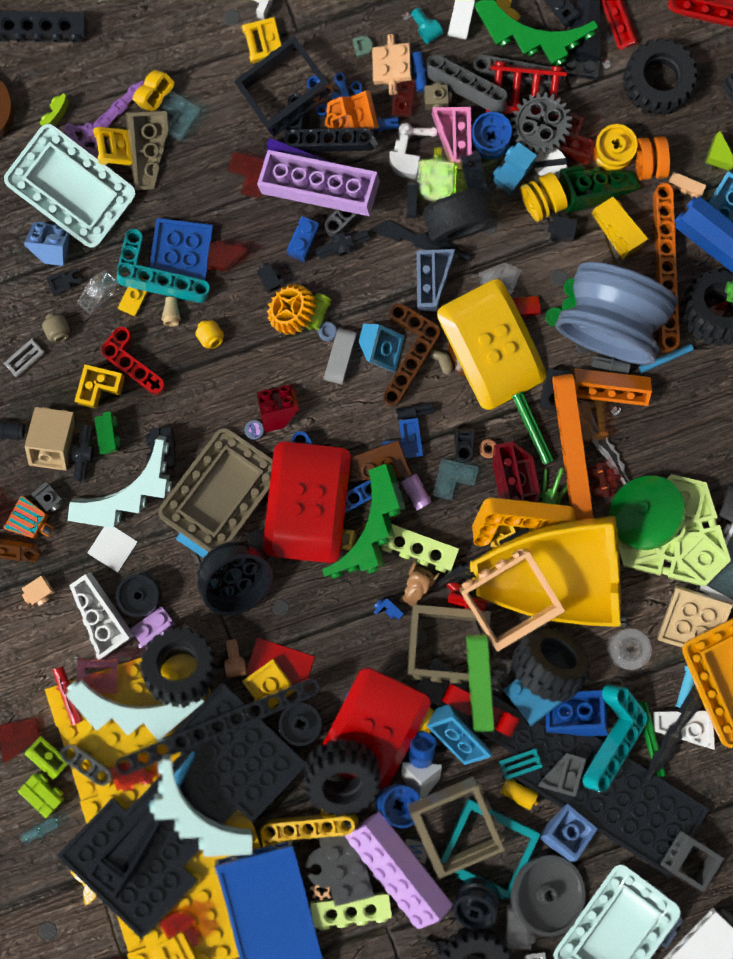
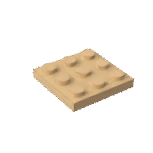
(691, 615)

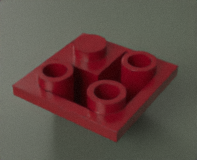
(277, 406)

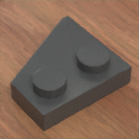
(564, 775)

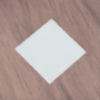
(112, 547)

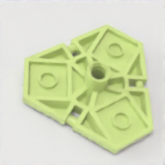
(694, 554)

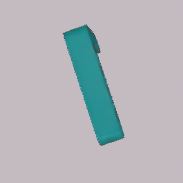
(155, 276)
(620, 739)

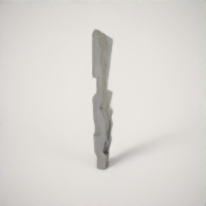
(609, 453)

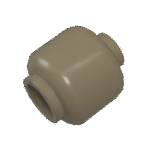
(56, 328)

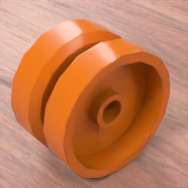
(652, 158)

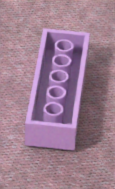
(318, 182)
(399, 871)

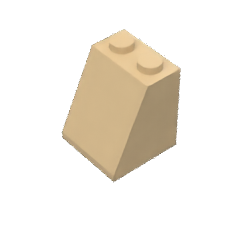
(50, 438)

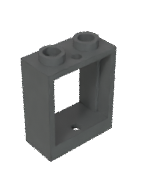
(674, 860)

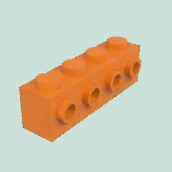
(612, 387)

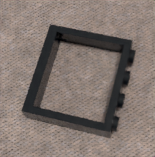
(299, 106)

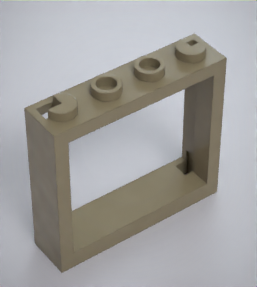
(437, 612)
(468, 856)

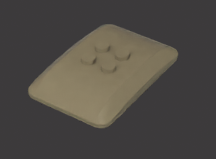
(218, 491)

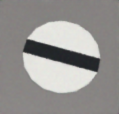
(550, 162)

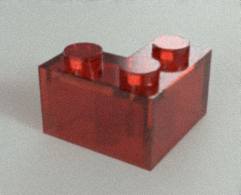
(577, 147)

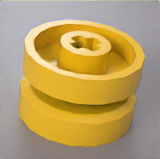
(622, 139)

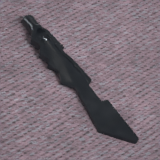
(422, 241)

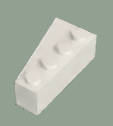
(99, 615)

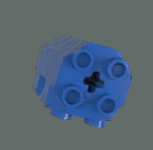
(708, 229)

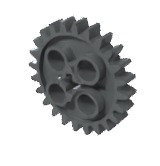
(549, 107)

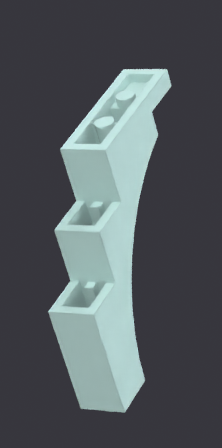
(100, 710)

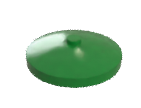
(648, 512)

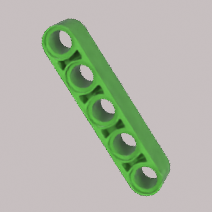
(479, 683)

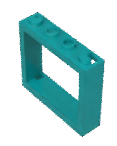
(502, 819)

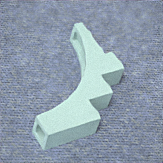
(105, 510)
(214, 838)

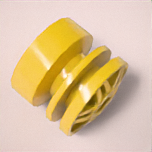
(545, 196)

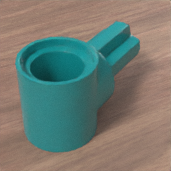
(428, 29)

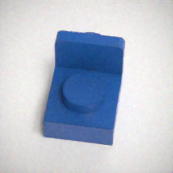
(391, 610)

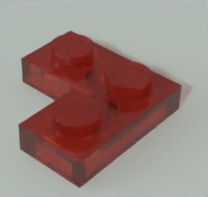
(248, 167)

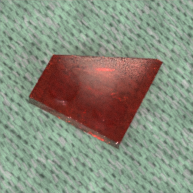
(17, 737)

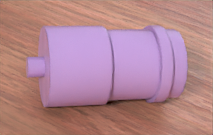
(416, 492)

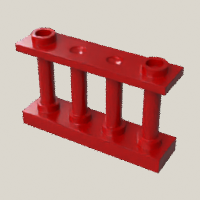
(500, 66)

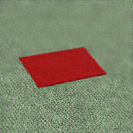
(292, 662)

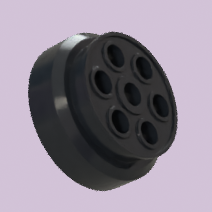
(233, 578)

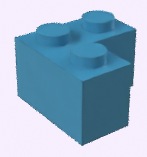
(517, 165)

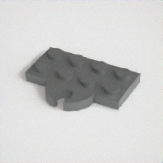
(341, 870)

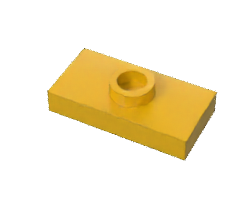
(132, 300)

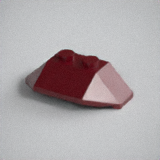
(515, 473)

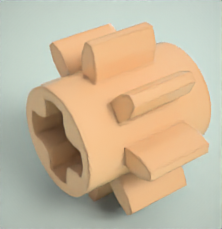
(319, 894)

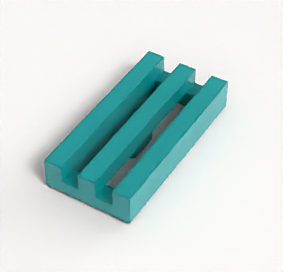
(536, 758)

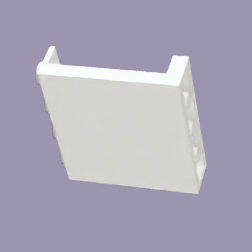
(706, 940)

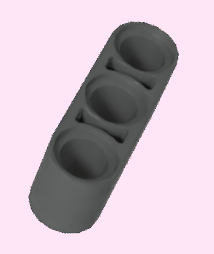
(341, 221)
(77, 763)

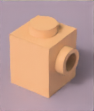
(37, 591)

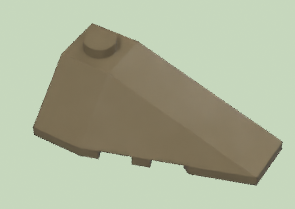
(146, 138)

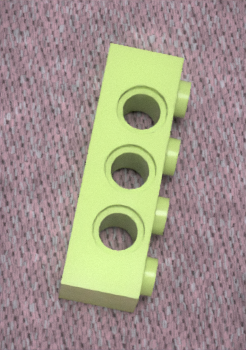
(448, 552)
(322, 921)

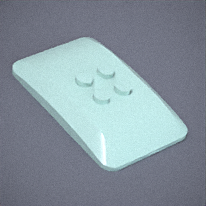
(69, 185)
(620, 921)

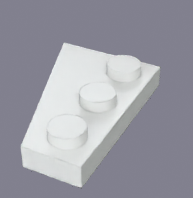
(697, 730)

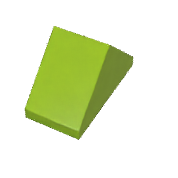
(719, 153)

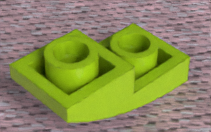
(58, 105)

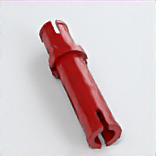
(63, 683)

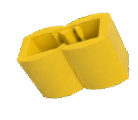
(154, 89)

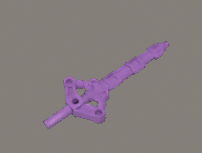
(104, 120)

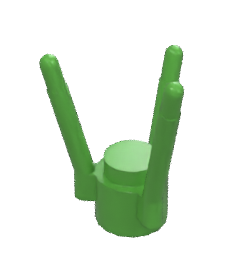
(552, 496)

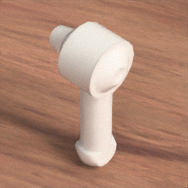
(406, 129)

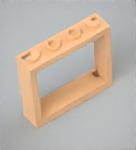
(529, 624)

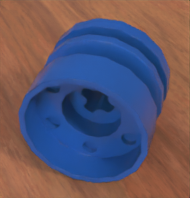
(491, 125)
(386, 800)

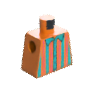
(28, 520)

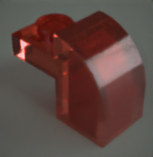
(180, 921)

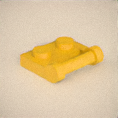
(268, 37)
(118, 144)

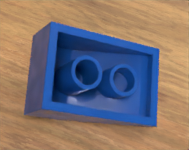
(580, 716)

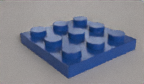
(181, 247)

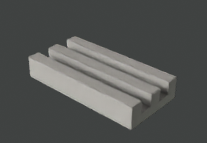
(35, 358)

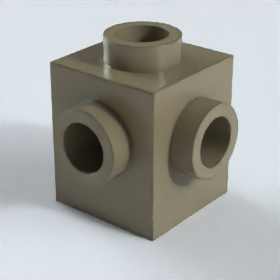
(436, 96)

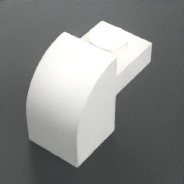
(401, 163)

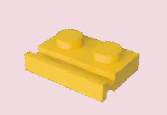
(176, 948)

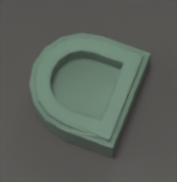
(362, 45)

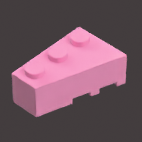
(454, 131)

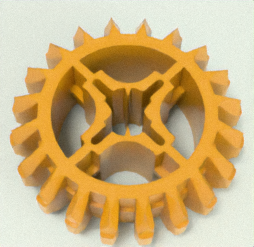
(289, 299)

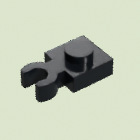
(61, 282)

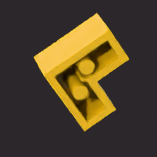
(94, 381)

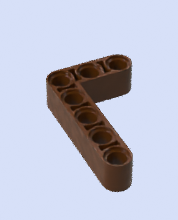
(413, 355)

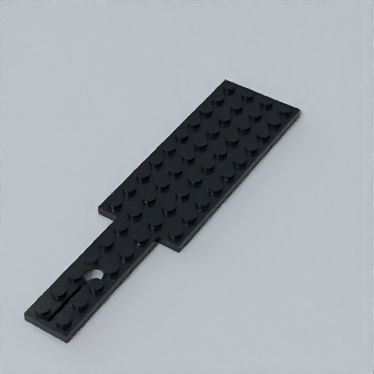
(630, 812)

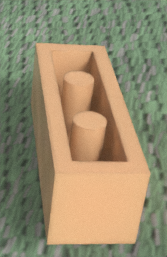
(686, 185)

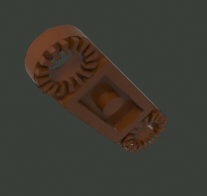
(18, 551)

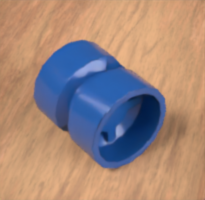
(422, 750)

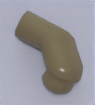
(444, 360)

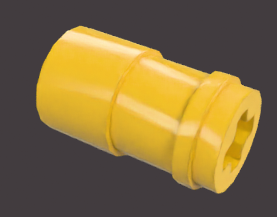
(522, 795)

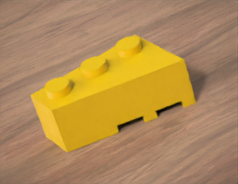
(619, 227)

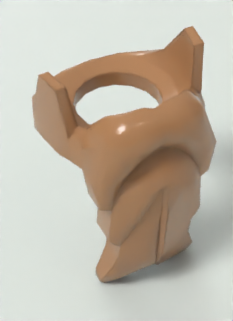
(417, 584)

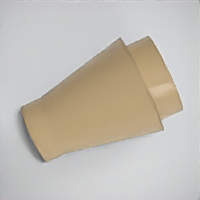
(171, 313)

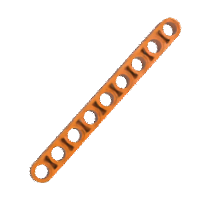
(666, 258)
(572, 446)

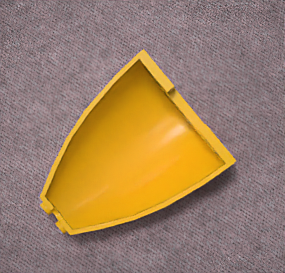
(577, 562)

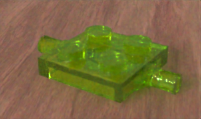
(436, 177)

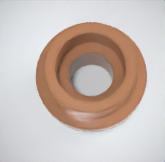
(488, 442)

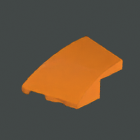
(351, 113)

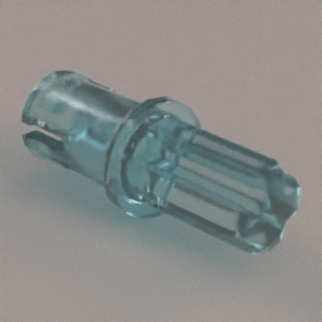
(39, 830)

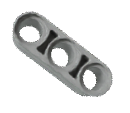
(340, 356)

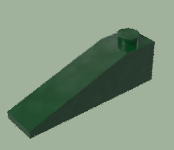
(592, 187)

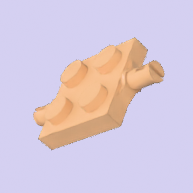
(391, 64)

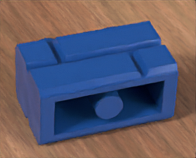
(303, 239)

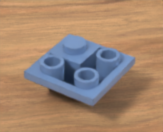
(48, 243)

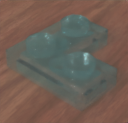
(183, 112)
(452, 472)

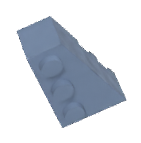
(432, 276)

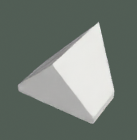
(421, 779)

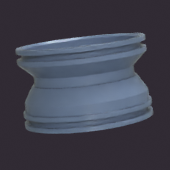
(616, 313)

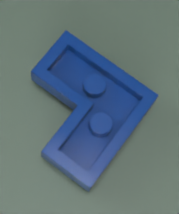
(410, 438)

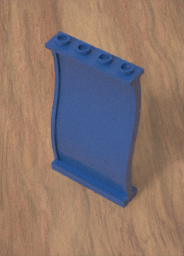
(268, 904)

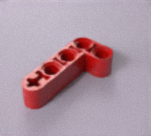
(135, 366)
(460, 700)

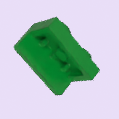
(106, 433)

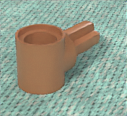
(235, 664)

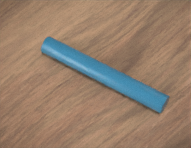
(668, 357)

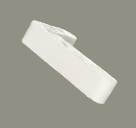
(461, 18)

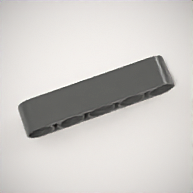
(508, 76)
(466, 84)

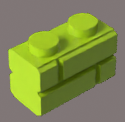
(46, 757)
(41, 794)

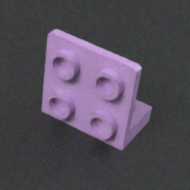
(152, 625)

